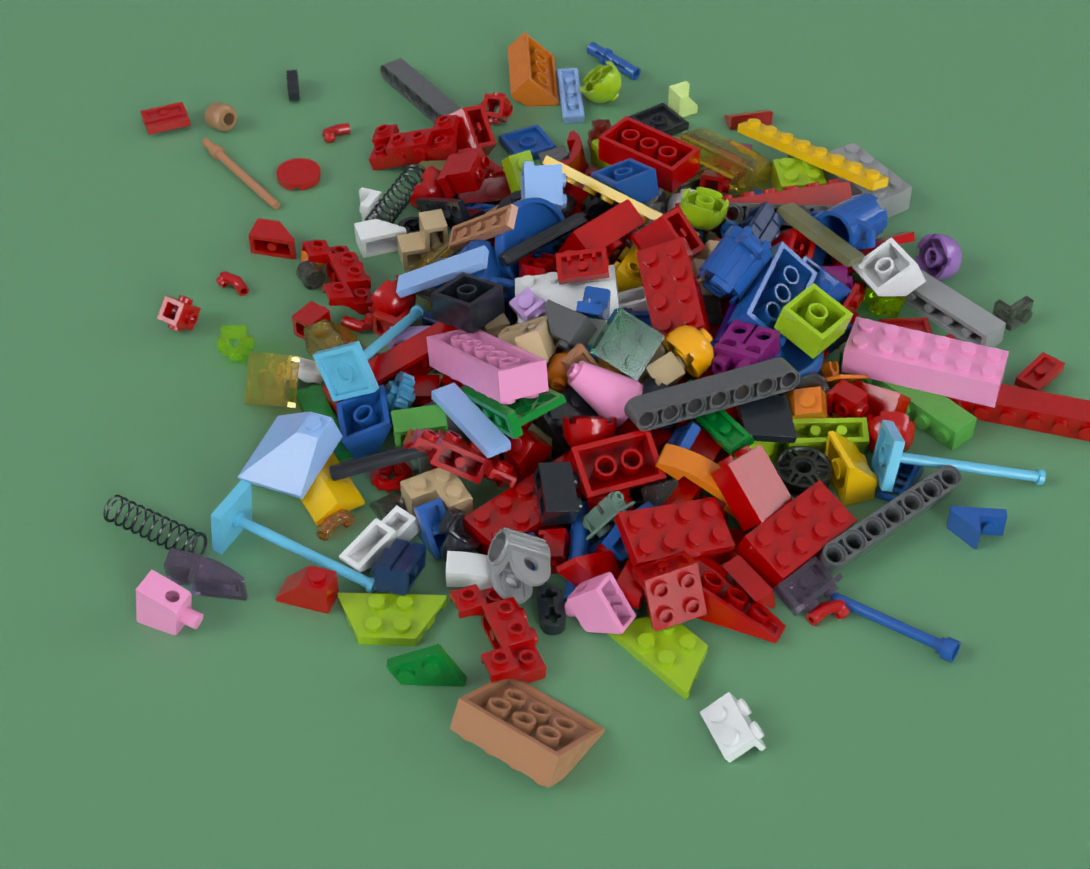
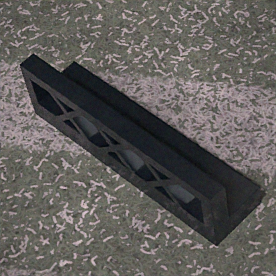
(453, 209)

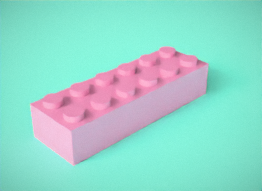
(925, 361)
(488, 365)

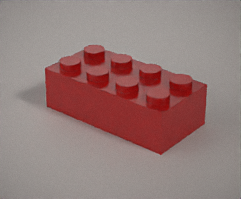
(671, 157)
(672, 287)
(795, 534)

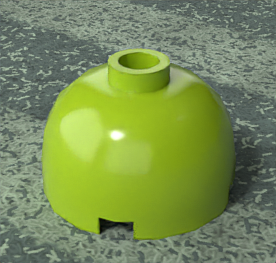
(602, 84)
(704, 208)

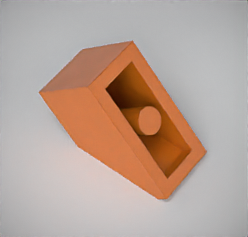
(807, 402)

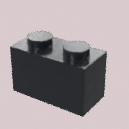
(557, 493)

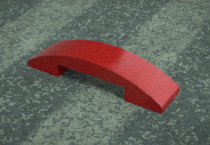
(577, 157)

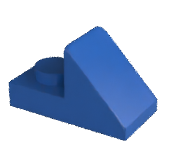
(595, 303)
(429, 517)
(972, 521)

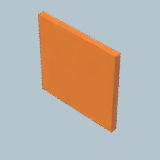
(831, 370)

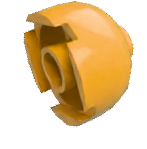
(692, 347)

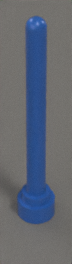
(946, 648)

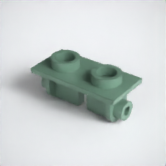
(600, 522)

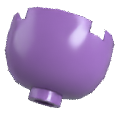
(939, 256)

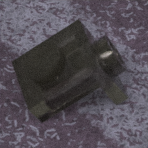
(1016, 314)

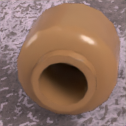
(220, 116)

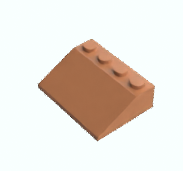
(525, 729)

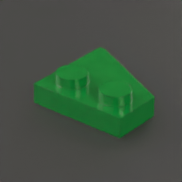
(427, 668)

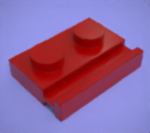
(165, 118)

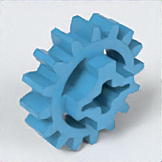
(400, 391)

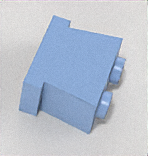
(544, 183)

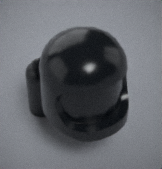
(455, 537)

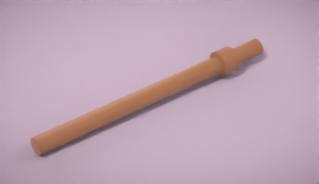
(218, 153)

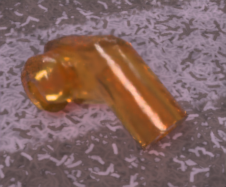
(331, 522)

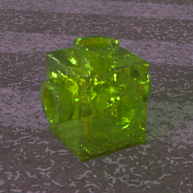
(229, 335)

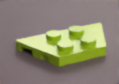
(390, 617)
(669, 653)

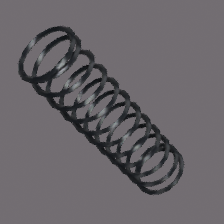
(403, 206)
(152, 526)

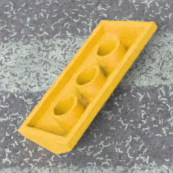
(330, 496)

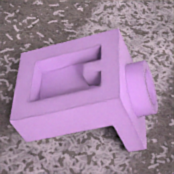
(528, 305)

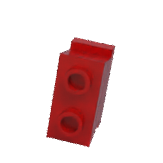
(463, 172)

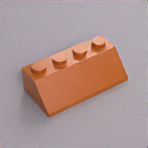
(532, 73)

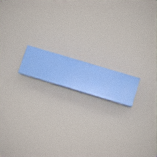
(570, 95)
(442, 271)
(471, 420)

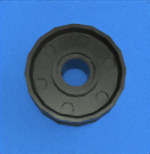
(802, 467)

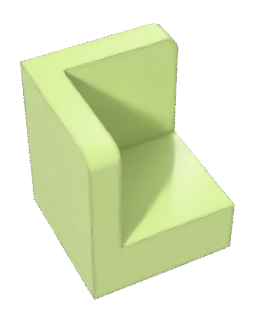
(680, 101)

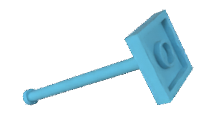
(347, 366)
(890, 454)
(236, 514)

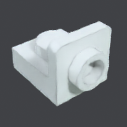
(368, 200)
(309, 371)

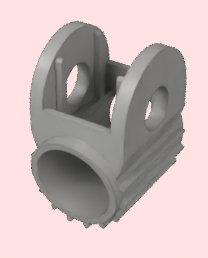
(512, 557)

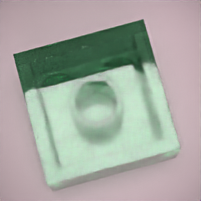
(626, 344)

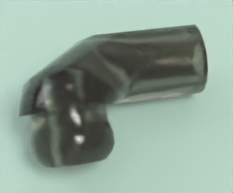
(813, 380)

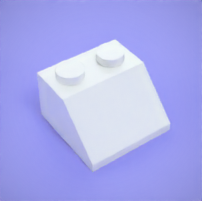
(890, 270)

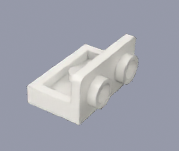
(732, 727)

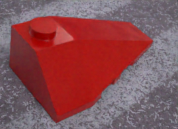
(731, 607)

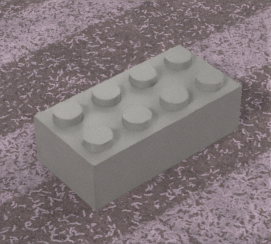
(893, 198)

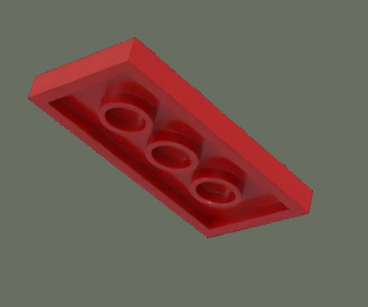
(674, 528)

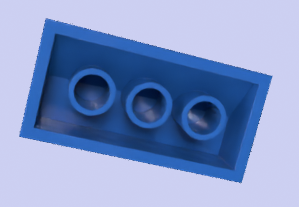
(773, 288)

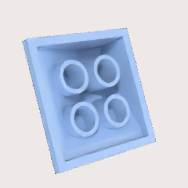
(292, 453)

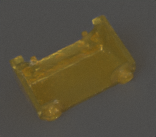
(730, 159)

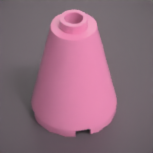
(603, 389)

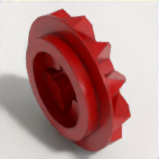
(380, 477)

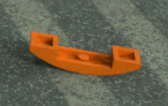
(697, 468)

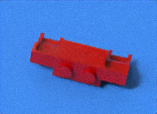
(412, 147)
(492, 189)
(346, 274)
(459, 456)
(507, 631)

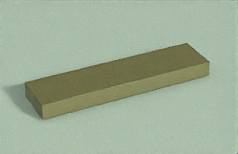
(820, 234)

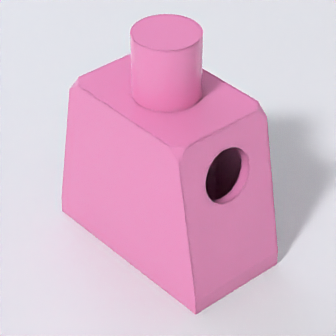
(165, 605)
(600, 605)

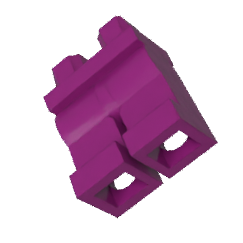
(744, 349)

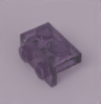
(806, 585)

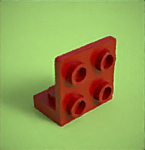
(582, 265)
(671, 589)

